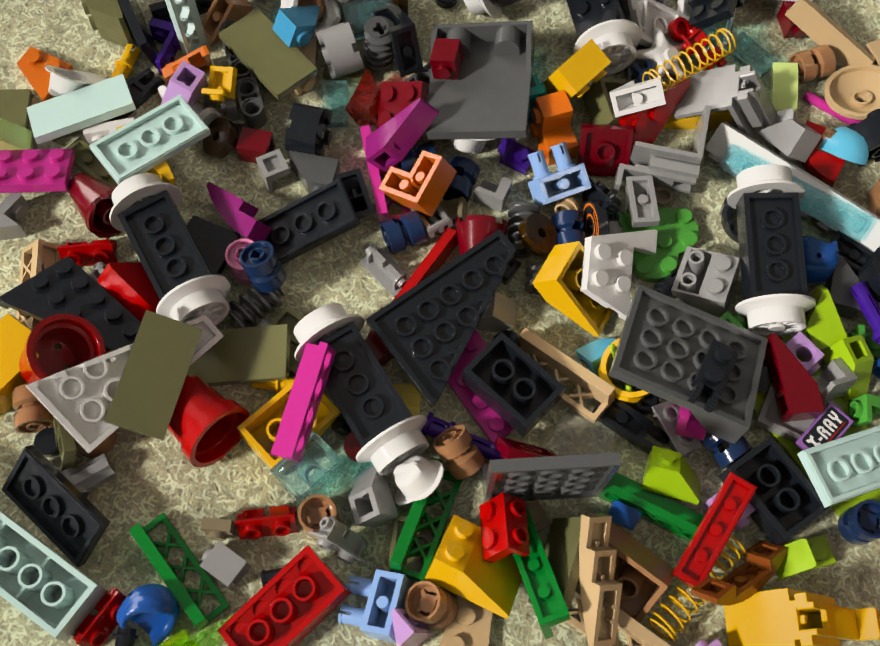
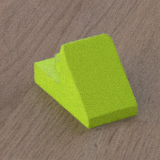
(805, 556)

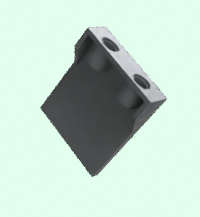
(493, 82)
(665, 347)
(550, 476)

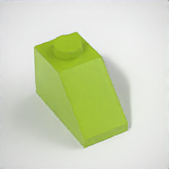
(823, 321)
(670, 476)

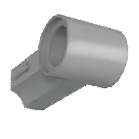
(91, 474)

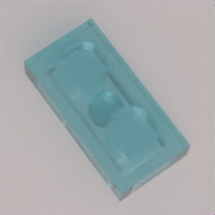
(750, 53)
(336, 99)

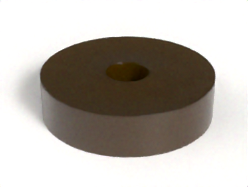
(222, 138)
(538, 234)

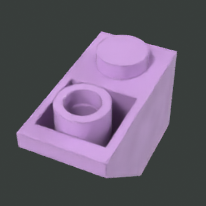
(186, 82)

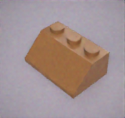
(641, 573)

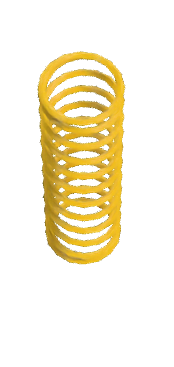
(690, 60)
(681, 591)

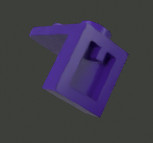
(165, 34)
(514, 155)

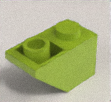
(858, 358)

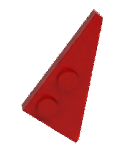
(649, 122)

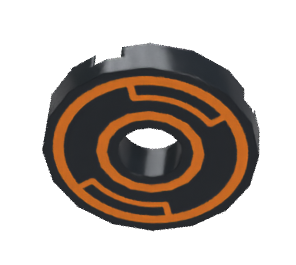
(595, 218)

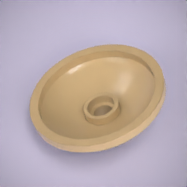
(854, 90)

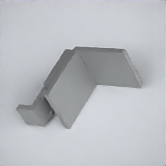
(733, 91)
(667, 165)

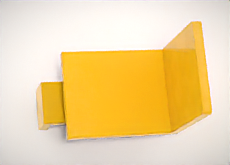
(797, 619)

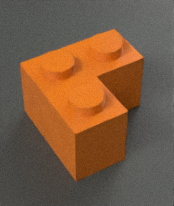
(552, 124)
(423, 186)

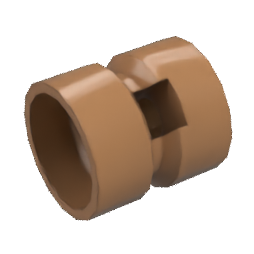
(814, 63)
(31, 413)
(460, 455)
(313, 510)
(431, 605)

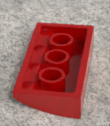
(288, 604)

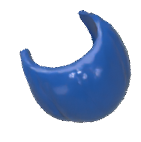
(820, 259)
(152, 609)

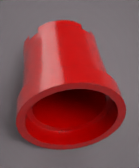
(77, 341)
(205, 422)

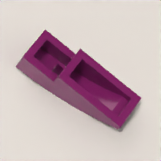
(238, 214)

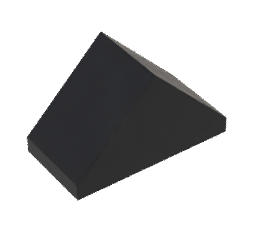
(358, 192)

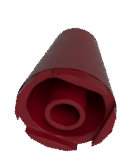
(94, 203)
(476, 229)

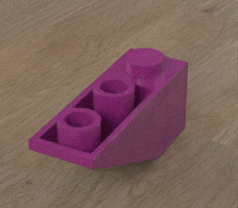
(398, 135)

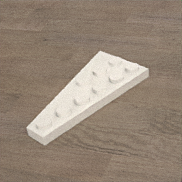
(84, 393)

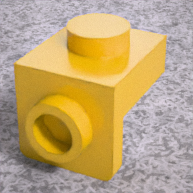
(221, 83)

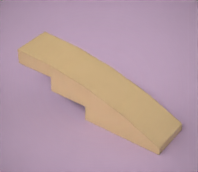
(597, 585)

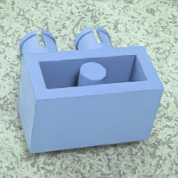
(566, 181)
(384, 594)

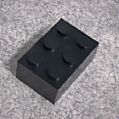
(512, 384)
(783, 496)

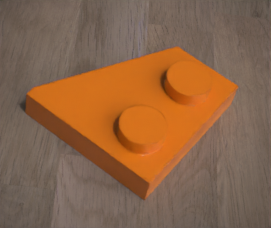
(198, 58)
(33, 67)

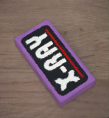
(825, 428)

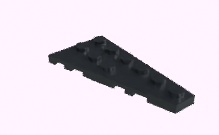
(72, 291)

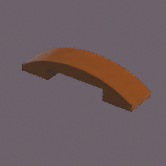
(746, 580)

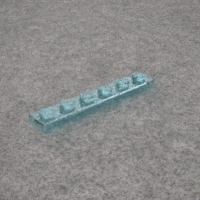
(814, 203)

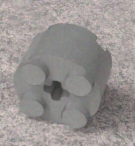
(340, 50)

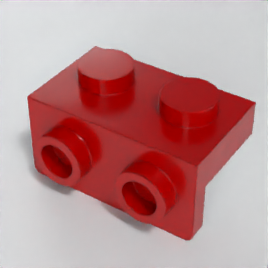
(503, 527)

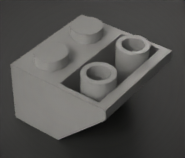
(706, 280)

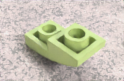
(784, 85)

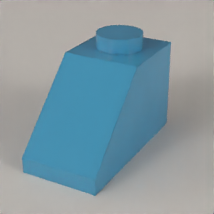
(296, 24)

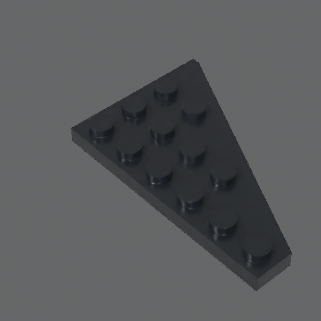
(438, 316)

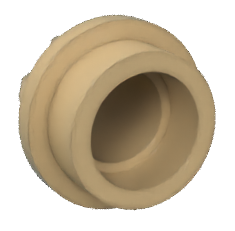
(566, 203)

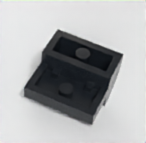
(710, 12)

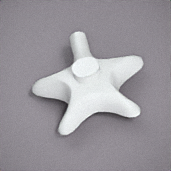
(661, 51)

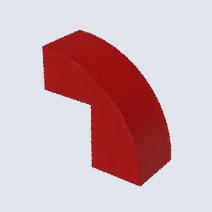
(821, 164)

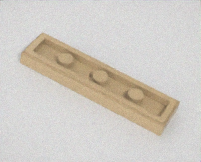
(827, 32)

